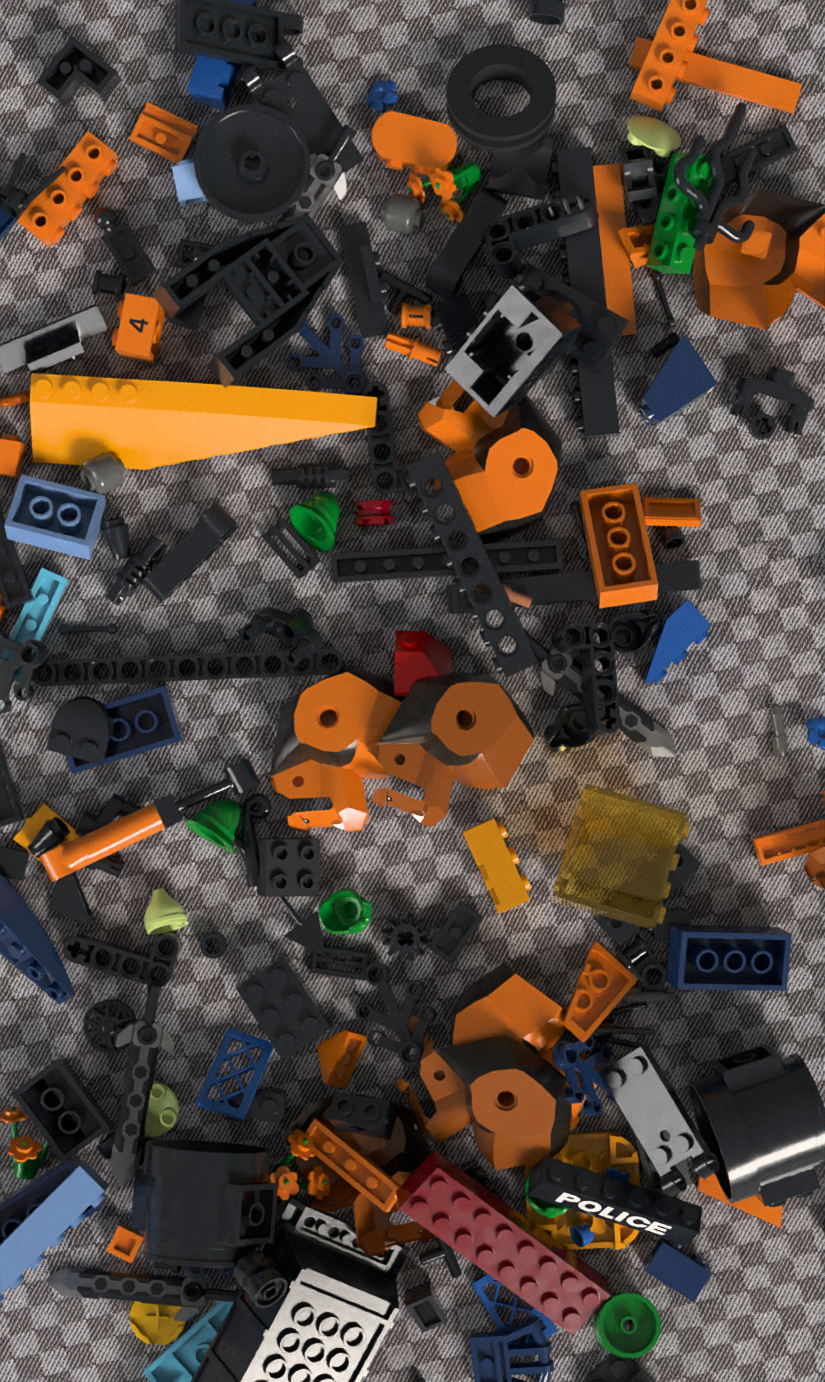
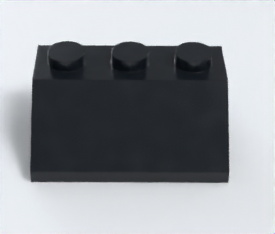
(62, 1108)

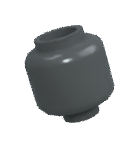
(402, 214)
(103, 473)

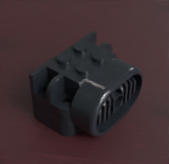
(499, 357)

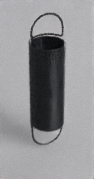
(665, 345)

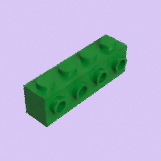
(672, 238)

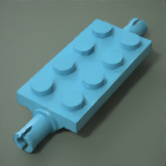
(185, 1355)

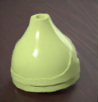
(164, 914)

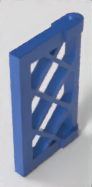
(248, 1092)
(490, 1304)

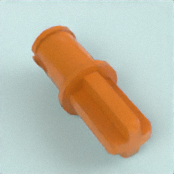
(413, 348)

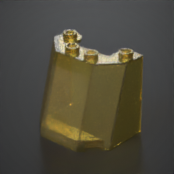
(620, 857)

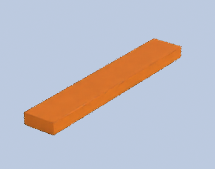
(729, 79)
(614, 254)

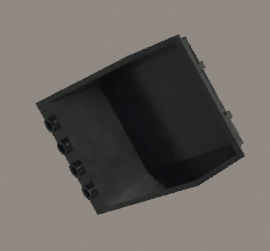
(325, 1321)

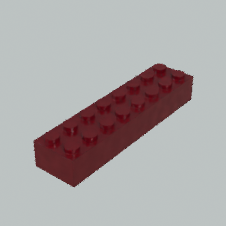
(502, 1242)

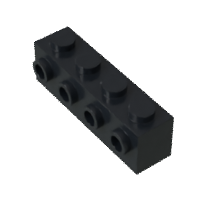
(620, 930)

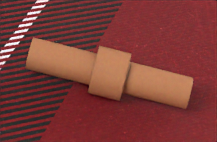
(514, 596)

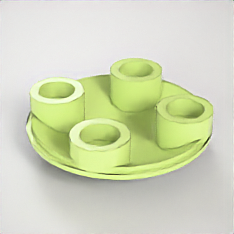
(653, 134)
(161, 1111)

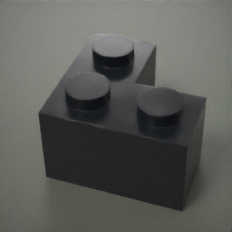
(75, 68)

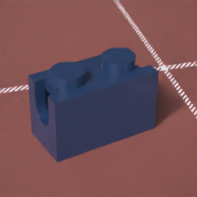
(678, 1268)

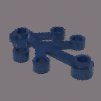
(331, 359)
(567, 1059)

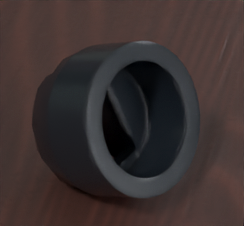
(672, 537)

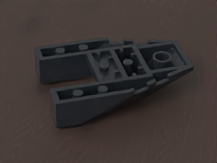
(271, 275)

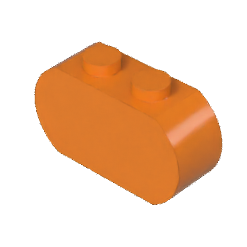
(413, 143)

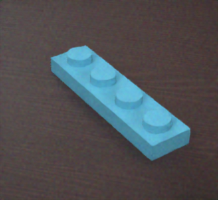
(38, 613)

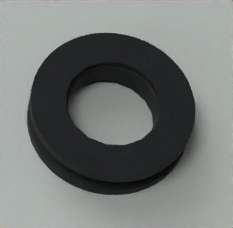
(499, 63)

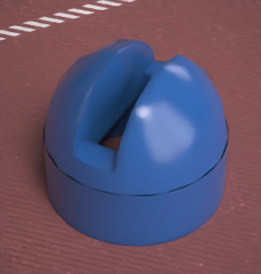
(582, 1234)

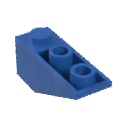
(679, 632)

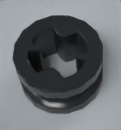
(754, 429)
(222, 945)

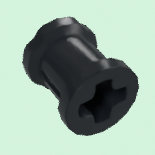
(109, 284)

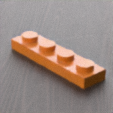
(353, 1165)

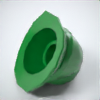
(317, 520)
(217, 823)

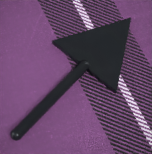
(307, 932)

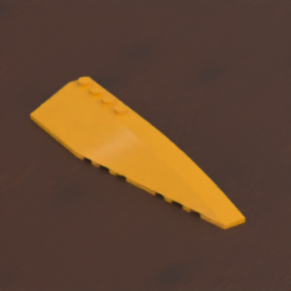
(177, 421)

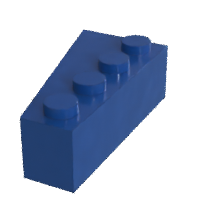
(213, 78)

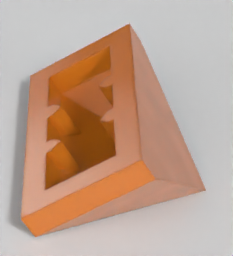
(637, 242)
(339, 1057)

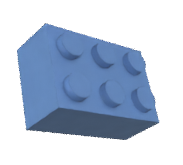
(55, 517)

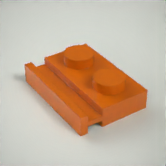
(164, 133)

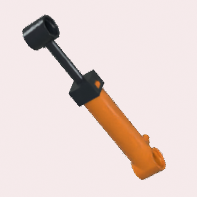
(140, 824)

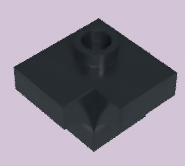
(640, 173)

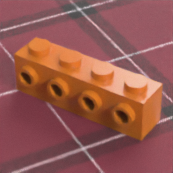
(667, 52)
(65, 196)

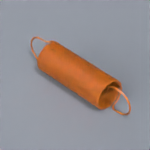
(14, 399)

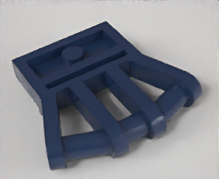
(492, 1354)

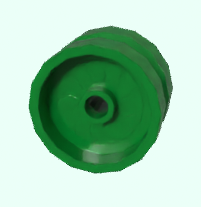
(642, 1318)

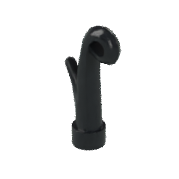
(249, 844)

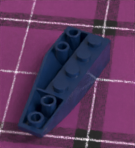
(29, 947)

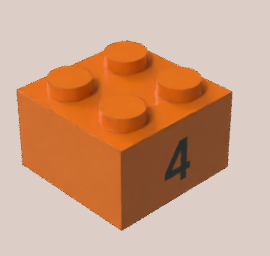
(139, 328)

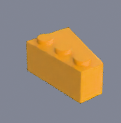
(497, 864)

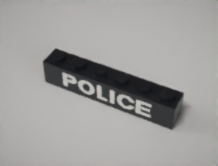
(614, 1200)

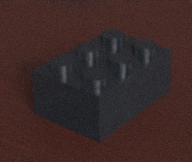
(284, 1006)

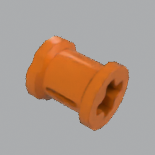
(408, 310)

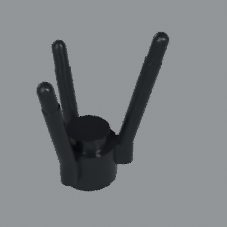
(17, 200)
(606, 1028)

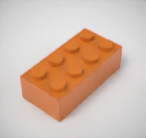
(618, 545)

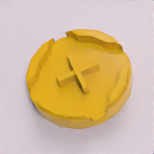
(155, 1323)

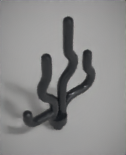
(709, 210)

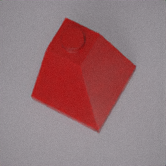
(418, 657)

